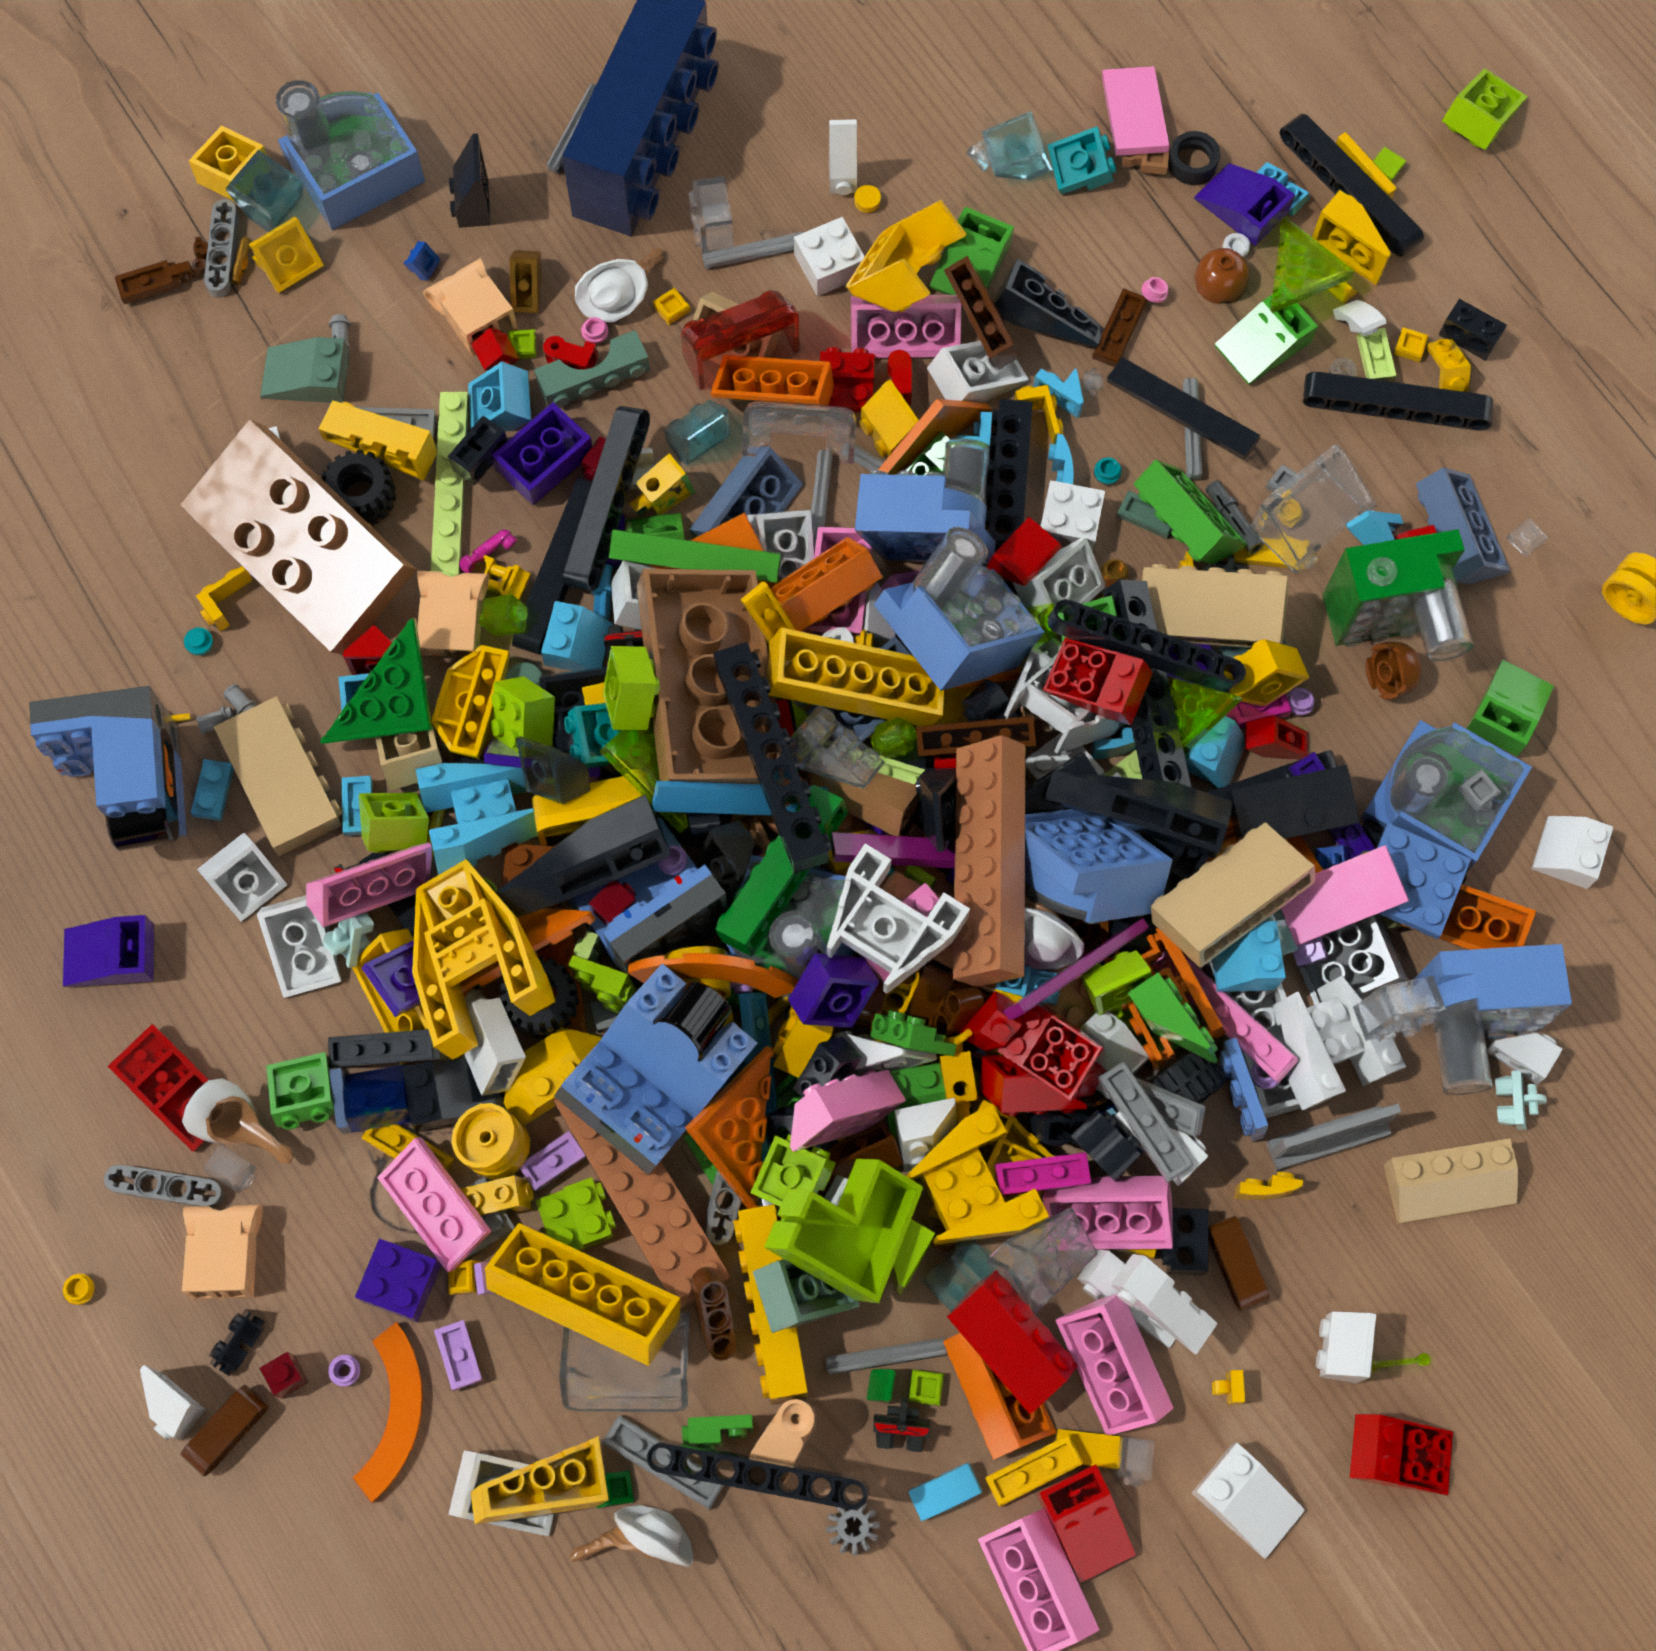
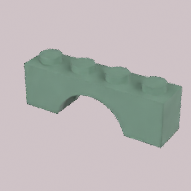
(563, 384)

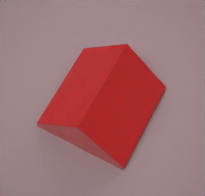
(1024, 553)
(366, 651)

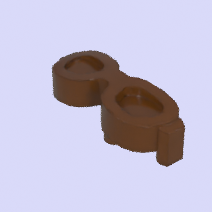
(200, 252)

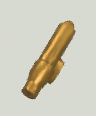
(241, 261)

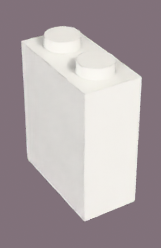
(498, 1051)

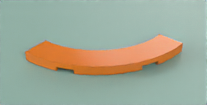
(720, 967)
(403, 1417)

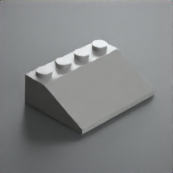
(1360, 955)

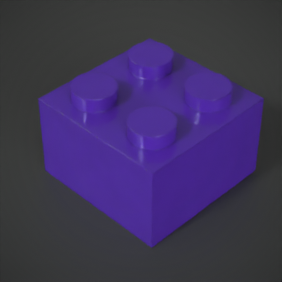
(833, 990)
(398, 1280)

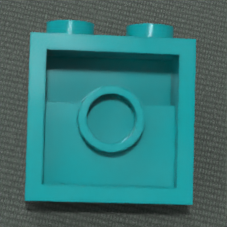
(1082, 161)
(590, 733)

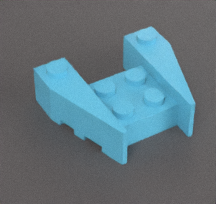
(481, 807)

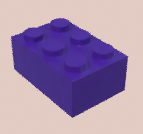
(542, 453)

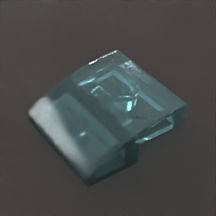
(958, 1273)

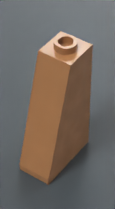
(882, 803)

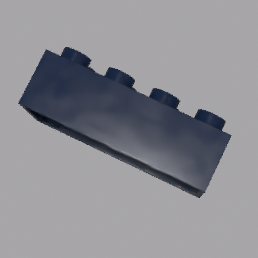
(638, 113)

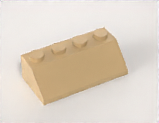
(1453, 1181)

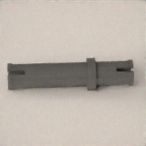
(1229, 509)

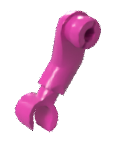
(503, 537)

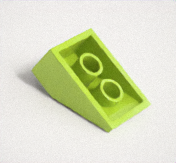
(1483, 109)

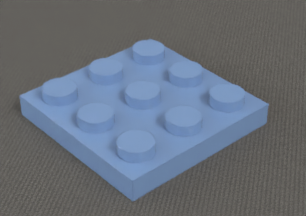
(1429, 878)
(1243, 1091)

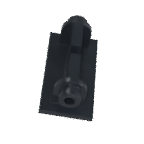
(241, 1330)

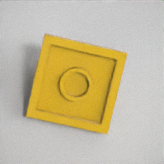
(286, 254)

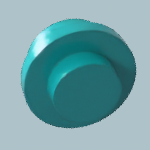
(1107, 471)
(198, 641)

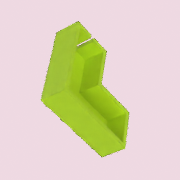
(850, 1242)

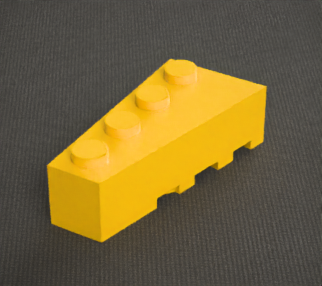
(395, 442)
(548, 1486)

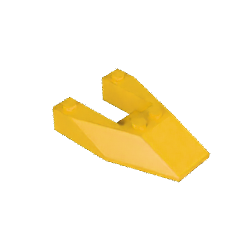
(458, 933)

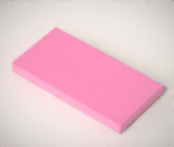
(1135, 111)
(1345, 896)
(434, 1204)

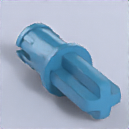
(603, 594)

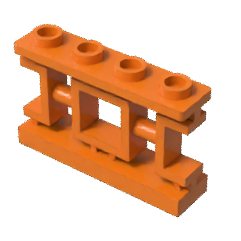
(1185, 983)

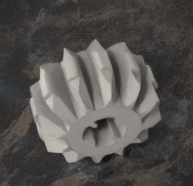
(863, 1529)

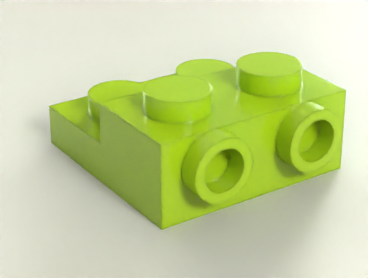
(609, 985)
(791, 1170)
(577, 1215)

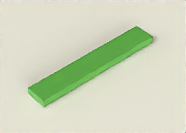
(692, 554)

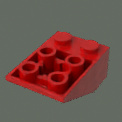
(1099, 680)
(1052, 1050)
(1016, 1090)
(1401, 1454)
(1087, 1523)

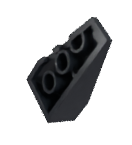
(1034, 305)

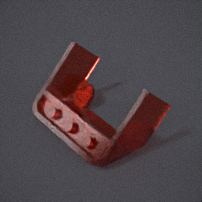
(736, 328)

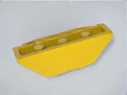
(465, 701)
(545, 1070)

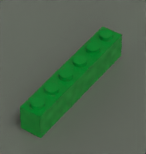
(773, 882)

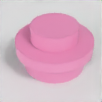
(1155, 290)
(594, 330)

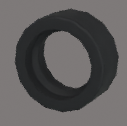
(1199, 141)

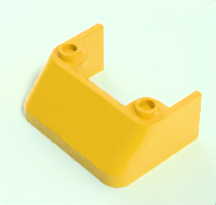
(892, 263)
(558, 818)

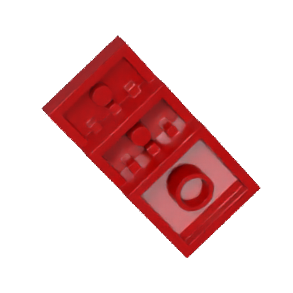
(160, 1079)

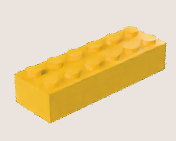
(851, 678)
(583, 1293)
(779, 1350)

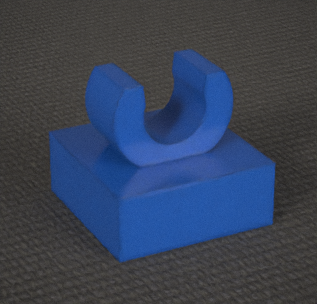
(422, 260)
(1331, 856)

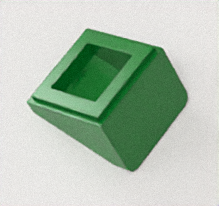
(881, 1385)
(618, 1489)

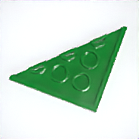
(390, 697)

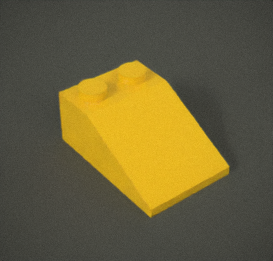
(1352, 237)

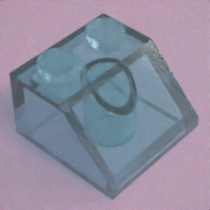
(1017, 148)
(265, 191)
(698, 431)

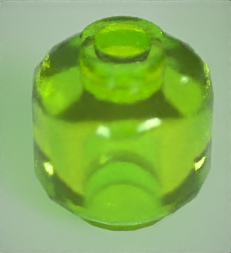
(893, 738)

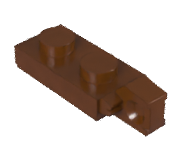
(152, 280)

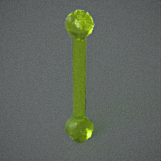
(1422, 1359)

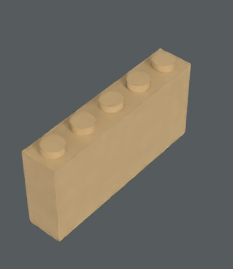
(1218, 604)
(279, 775)
(1232, 894)

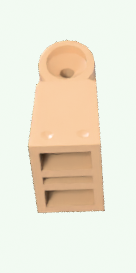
(471, 303)
(450, 612)
(220, 1251)
(785, 1437)

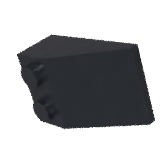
(470, 187)
(938, 804)
(442, 1093)

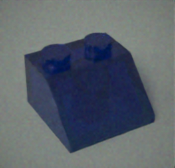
(375, 1099)

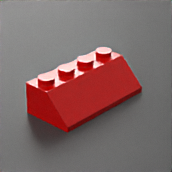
(1012, 1341)

